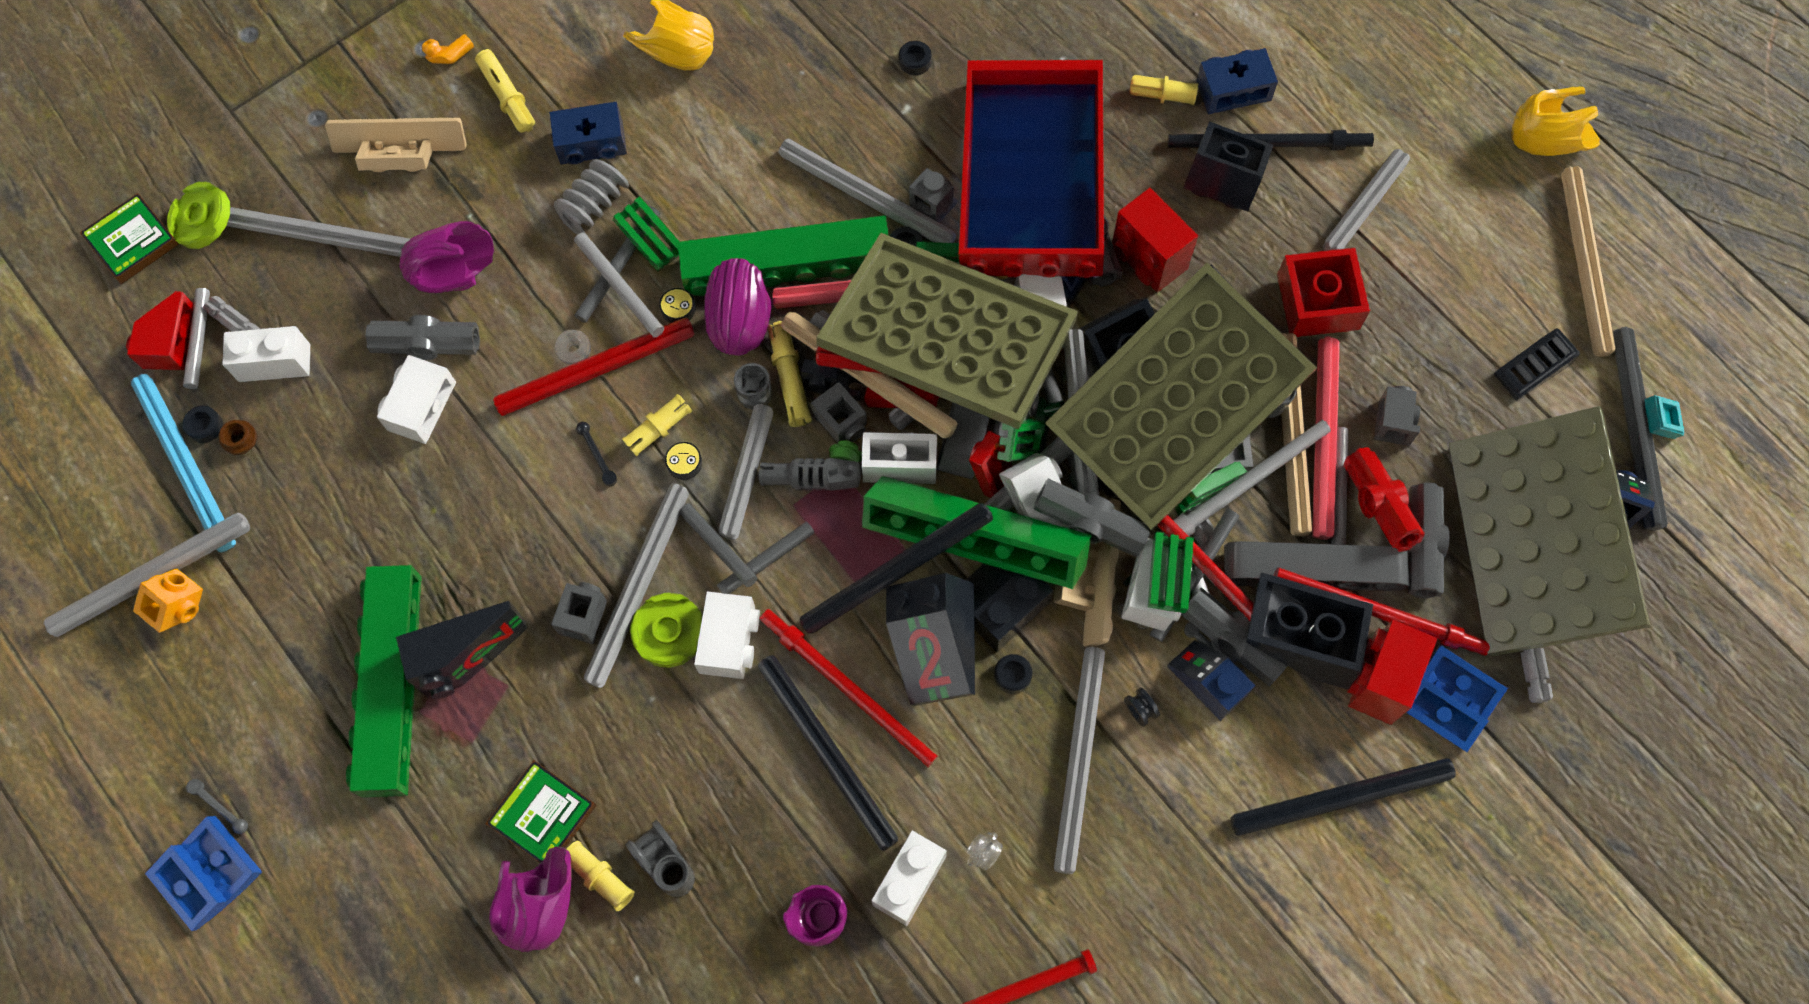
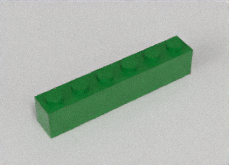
(784, 253)
(1006, 542)
(383, 695)

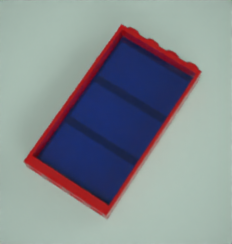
(1033, 168)

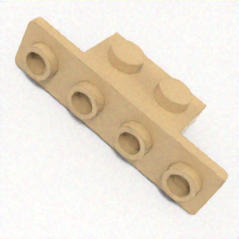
(395, 142)
(1094, 591)

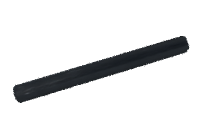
(896, 568)
(828, 753)
(1342, 796)

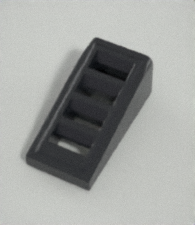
(1555, 350)

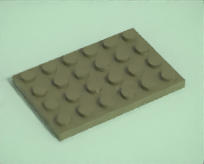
(948, 330)
(1180, 395)
(1548, 533)

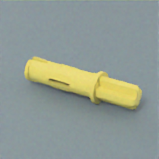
(510, 100)

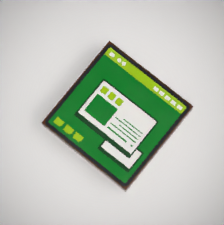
(129, 238)
(540, 812)

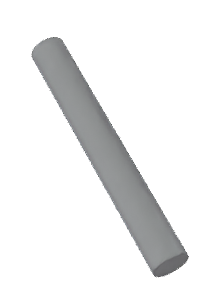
(196, 339)

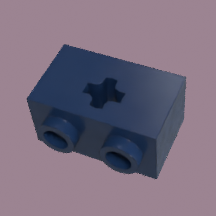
(1236, 80)
(588, 133)

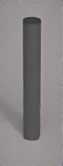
(718, 545)
(769, 556)

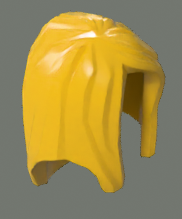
(676, 38)
(1548, 131)

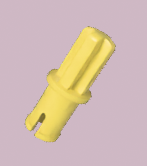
(1164, 89)

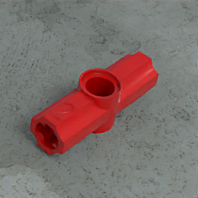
(1383, 499)

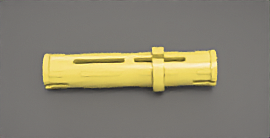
(786, 362)

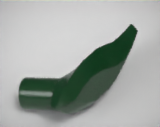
(1044, 412)

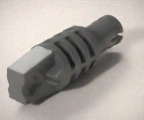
(812, 474)

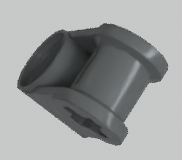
(659, 854)

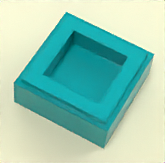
(1664, 417)

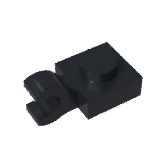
(822, 378)

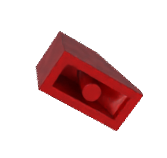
(162, 335)

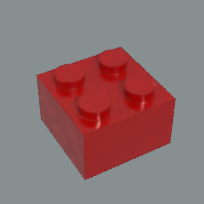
(1153, 240)
(1323, 292)
(1391, 672)

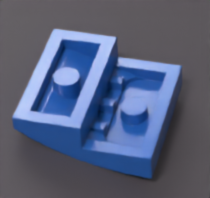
(1455, 698)
(203, 873)

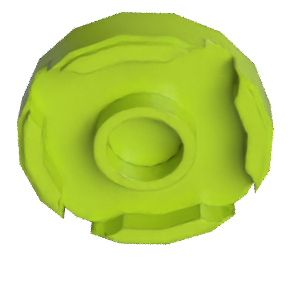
(198, 215)
(666, 630)

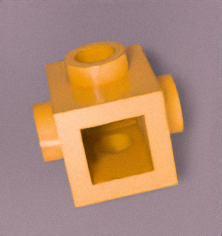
(167, 600)

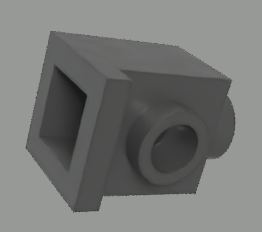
(935, 191)
(838, 404)
(1397, 416)
(572, 601)

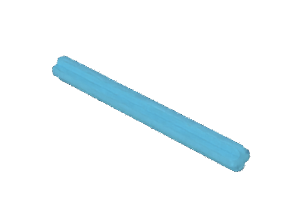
(178, 454)

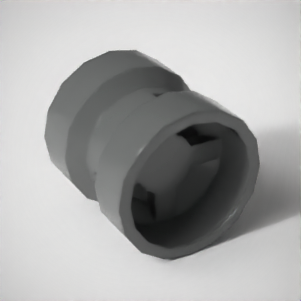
(750, 378)

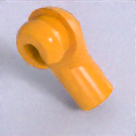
(447, 54)

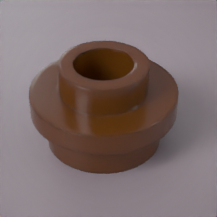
(231, 431)

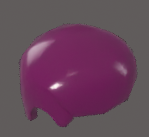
(816, 916)

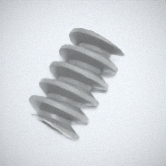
(588, 194)

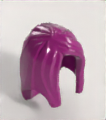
(446, 257)
(736, 307)
(532, 904)

